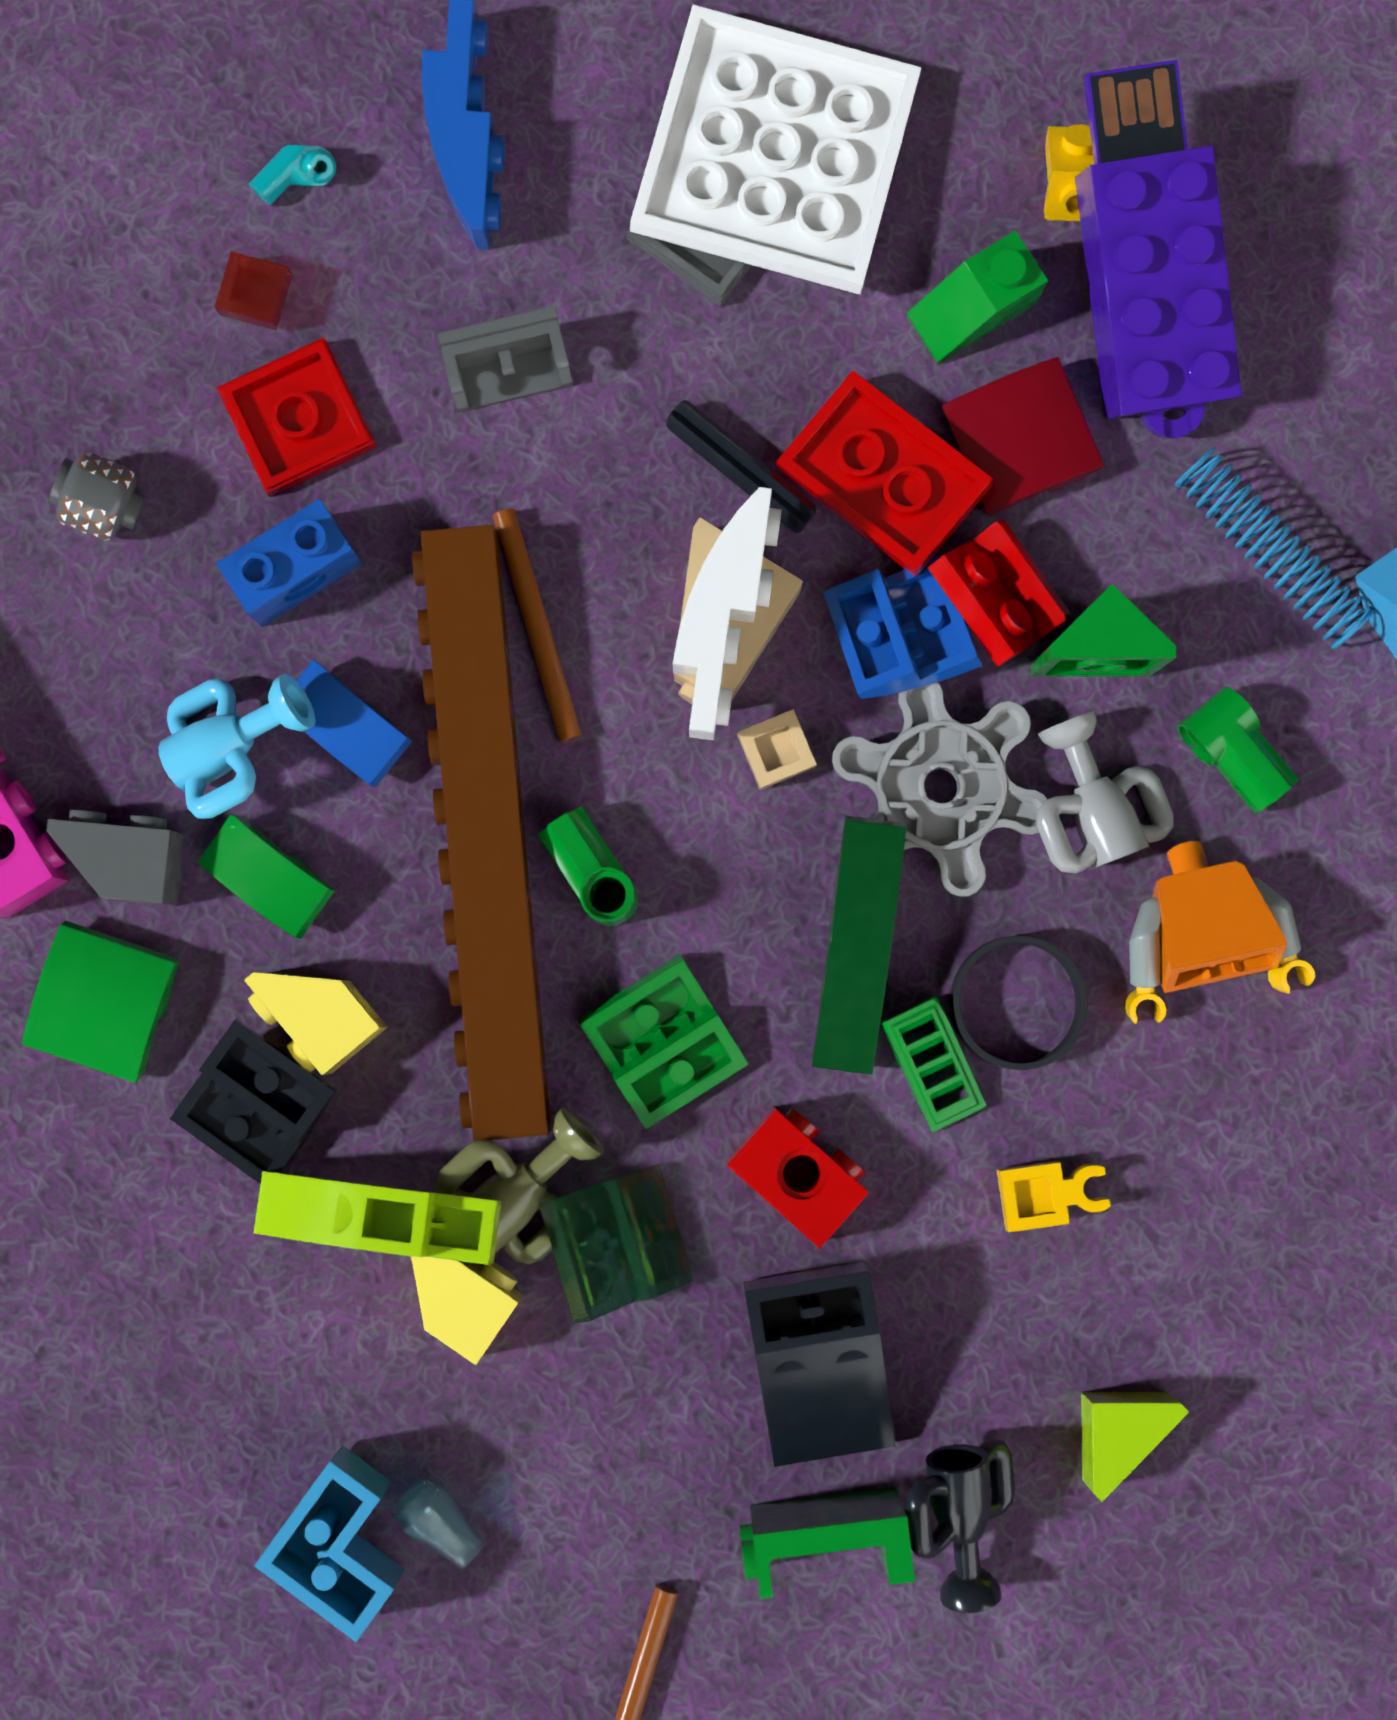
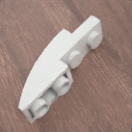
(725, 590)

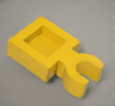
(1039, 1195)

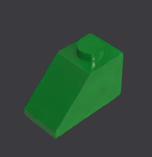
(978, 297)

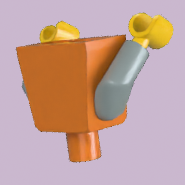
(1210, 929)

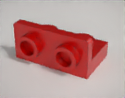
(1000, 592)

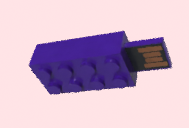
(1154, 254)

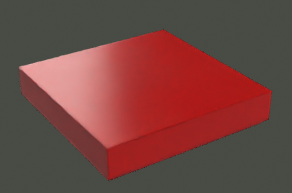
(296, 417)

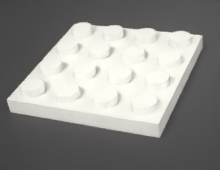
(775, 149)

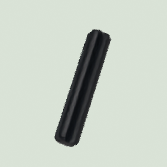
(739, 463)

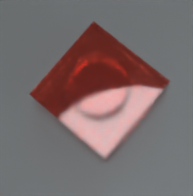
(253, 290)

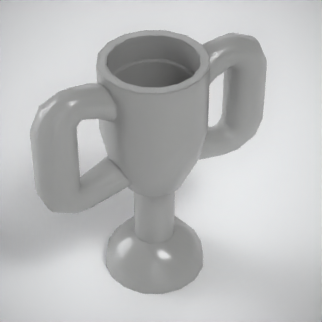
(1100, 807)

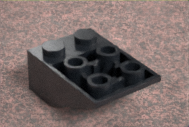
(820, 1363)

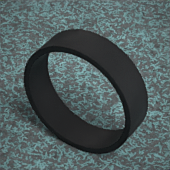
(1080, 992)

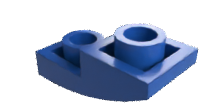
(350, 726)

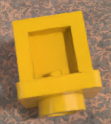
(1067, 155)

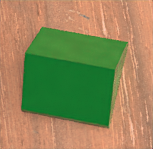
(1107, 641)

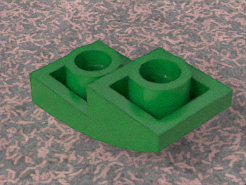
(265, 876)

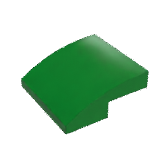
(100, 1001)
(662, 1041)

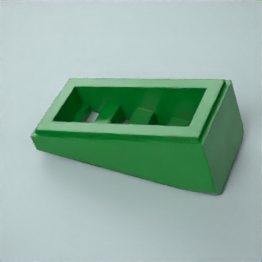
(910, 1019)

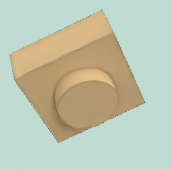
(776, 749)

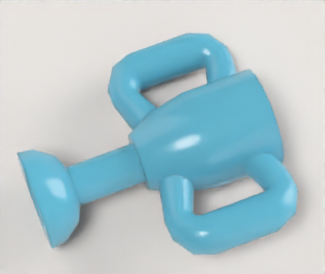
(221, 743)

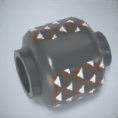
(96, 496)

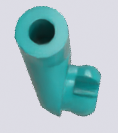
(293, 166)

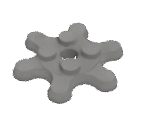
(968, 752)

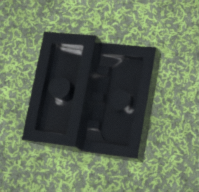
(253, 1103)

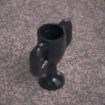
(965, 1492)

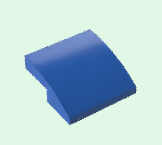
(899, 632)

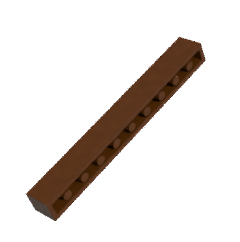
(484, 834)

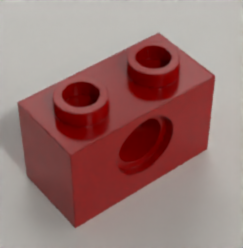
(816, 1208)

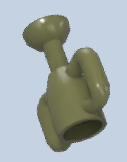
(520, 1185)

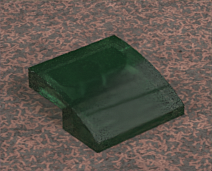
(616, 1243)

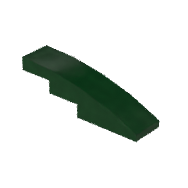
(859, 944)

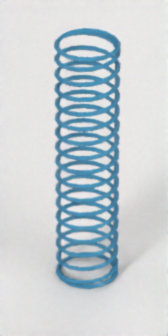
(1183, 481)

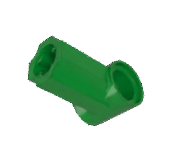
(1229, 739)
(588, 864)

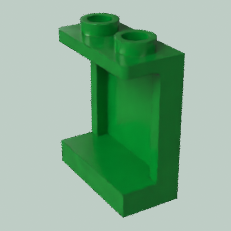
(827, 1526)

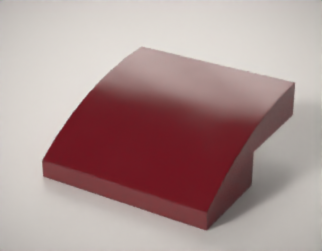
(1024, 434)

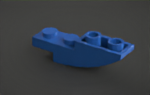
(459, 127)

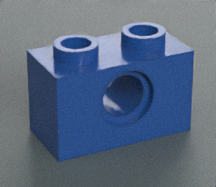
(289, 563)

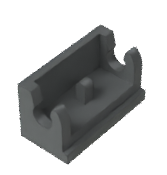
(505, 359)

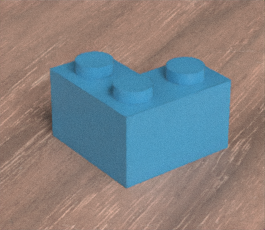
(324, 1558)

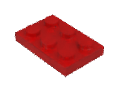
(884, 473)

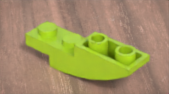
(377, 1218)

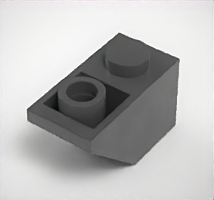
(123, 861)

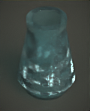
(436, 1521)

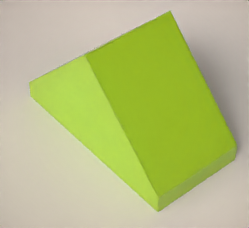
(1121, 1432)

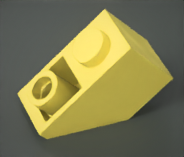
(321, 1015)
(464, 1302)

